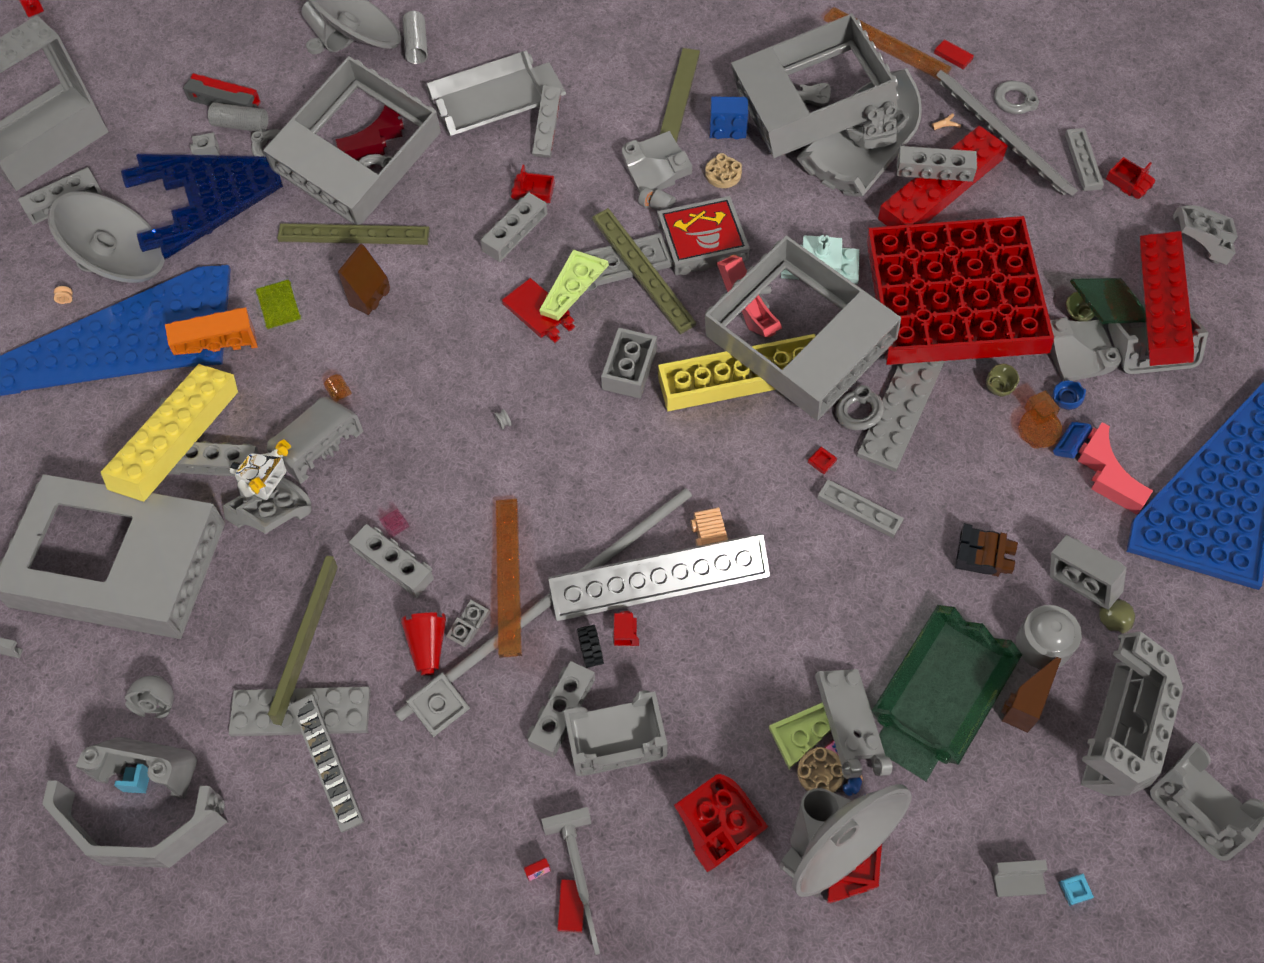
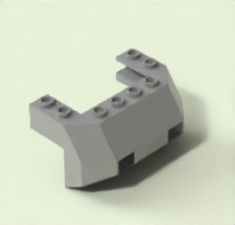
(1134, 719)

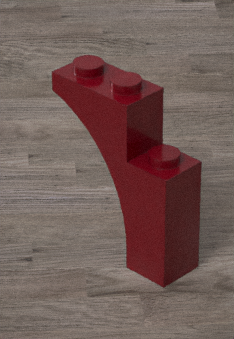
(373, 138)

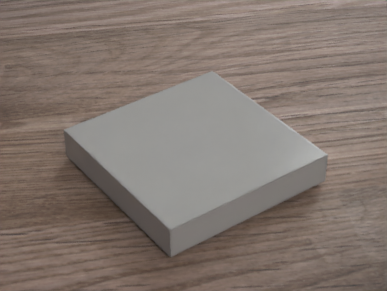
(437, 704)

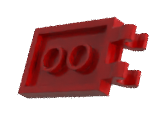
(526, 305)

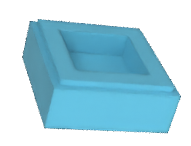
(1076, 889)

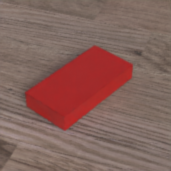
(953, 54)
(570, 908)

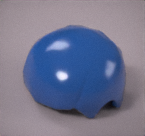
(1069, 394)

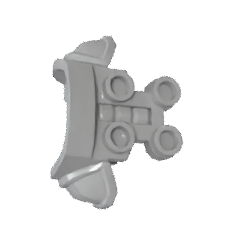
(880, 129)

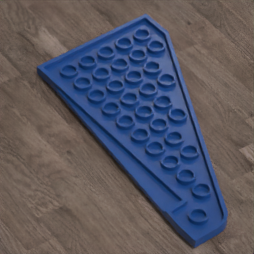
(120, 338)
(1214, 506)

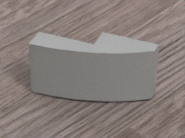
(468, 624)

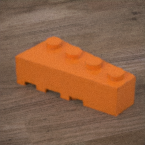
(212, 332)

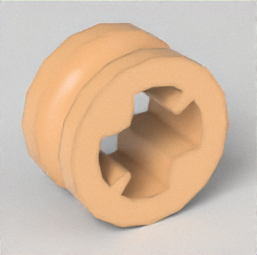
(62, 295)

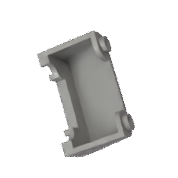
(1134, 353)
(314, 434)
(616, 735)
(165, 763)
(1206, 807)

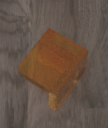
(1043, 405)

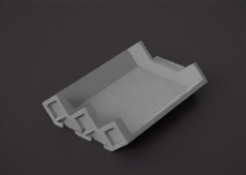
(490, 92)

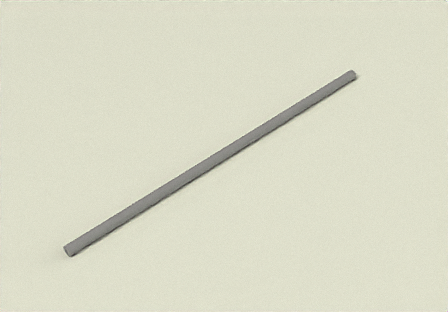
(546, 602)

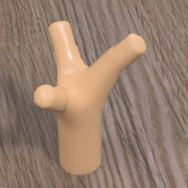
(945, 122)

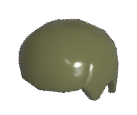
(1078, 308)
(1002, 375)
(1119, 616)

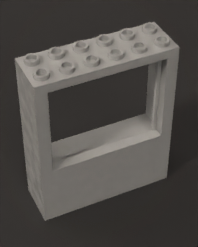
(777, 104)
(53, 123)
(329, 172)
(835, 355)

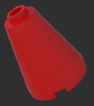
(425, 640)

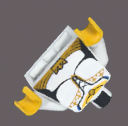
(261, 472)

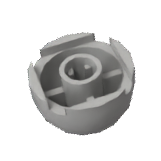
(148, 693)

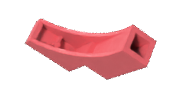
(756, 314)
(1110, 477)

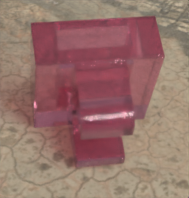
(394, 523)

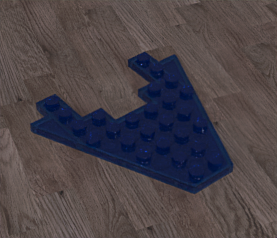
(215, 190)

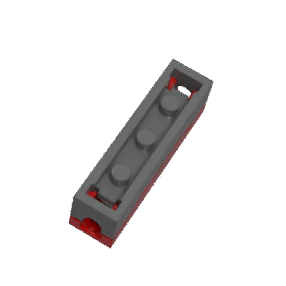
(210, 90)

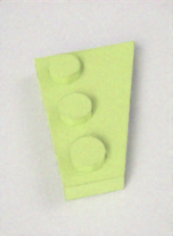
(800, 733)

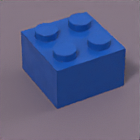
(728, 117)

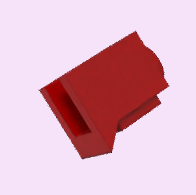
(625, 629)

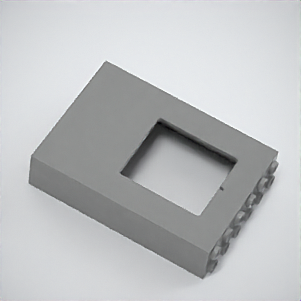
(153, 573)

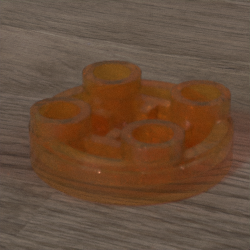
(1039, 431)

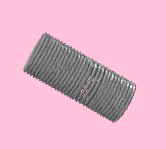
(415, 37)
(236, 116)

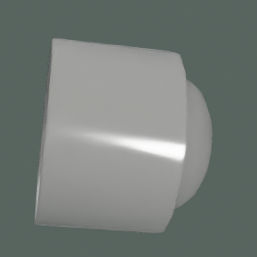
(1048, 634)

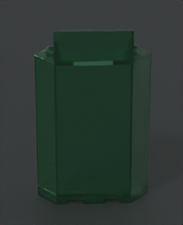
(943, 692)

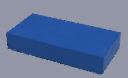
(1072, 440)

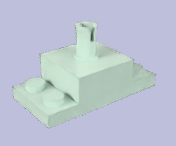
(831, 252)

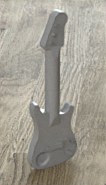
(816, 94)

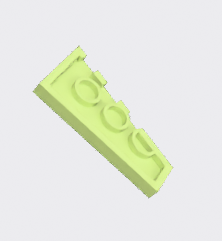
(572, 282)

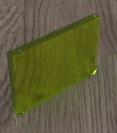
(278, 304)

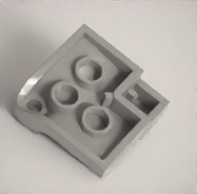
(656, 162)
(1211, 229)
(1082, 349)
(265, 515)

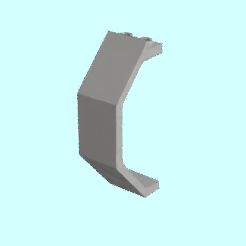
(206, 820)

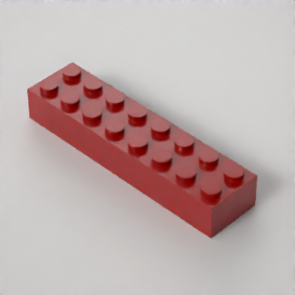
(925, 198)
(1166, 299)

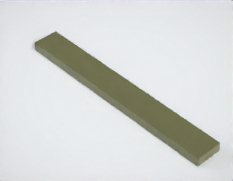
(680, 92)
(353, 234)
(644, 271)
(302, 641)

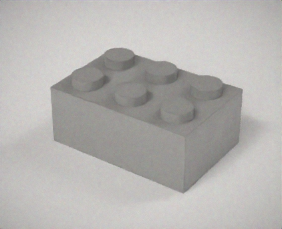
(629, 363)
(1087, 572)

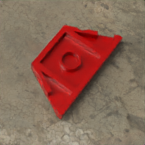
(860, 880)

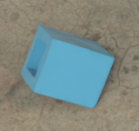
(134, 779)

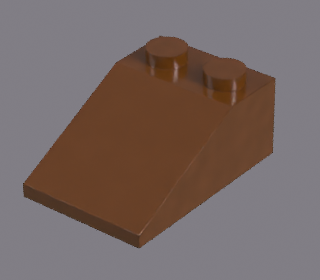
(363, 281)
(1027, 704)

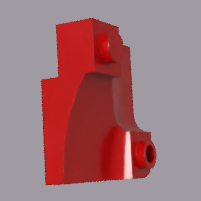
(719, 820)

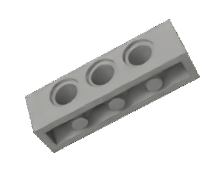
(936, 163)
(39, 202)
(513, 226)
(203, 461)
(413, 582)
(549, 742)

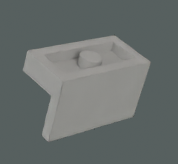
(1019, 878)

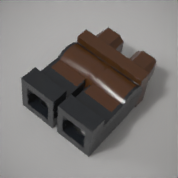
(984, 551)

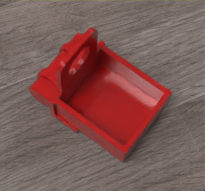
(1131, 178)
(536, 184)

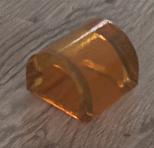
(337, 387)

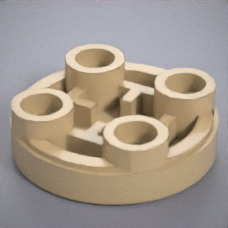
(723, 171)
(820, 770)

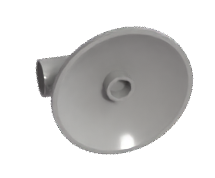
(343, 21)
(103, 237)
(841, 833)

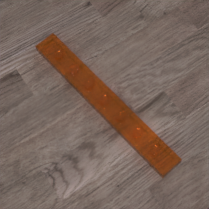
(896, 47)
(508, 579)

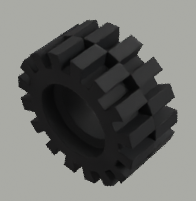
(590, 646)

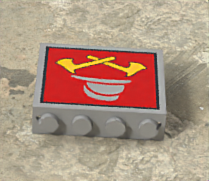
(703, 234)

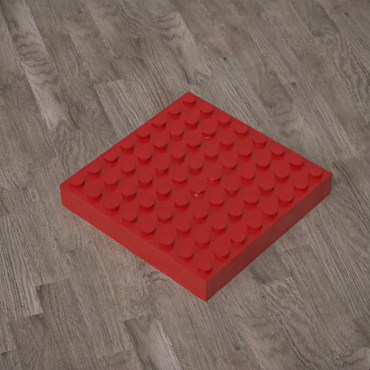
(960, 290)

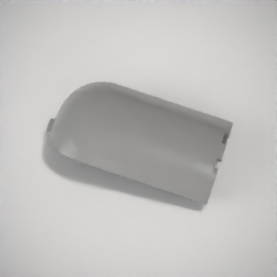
(855, 169)

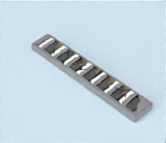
(327, 763)

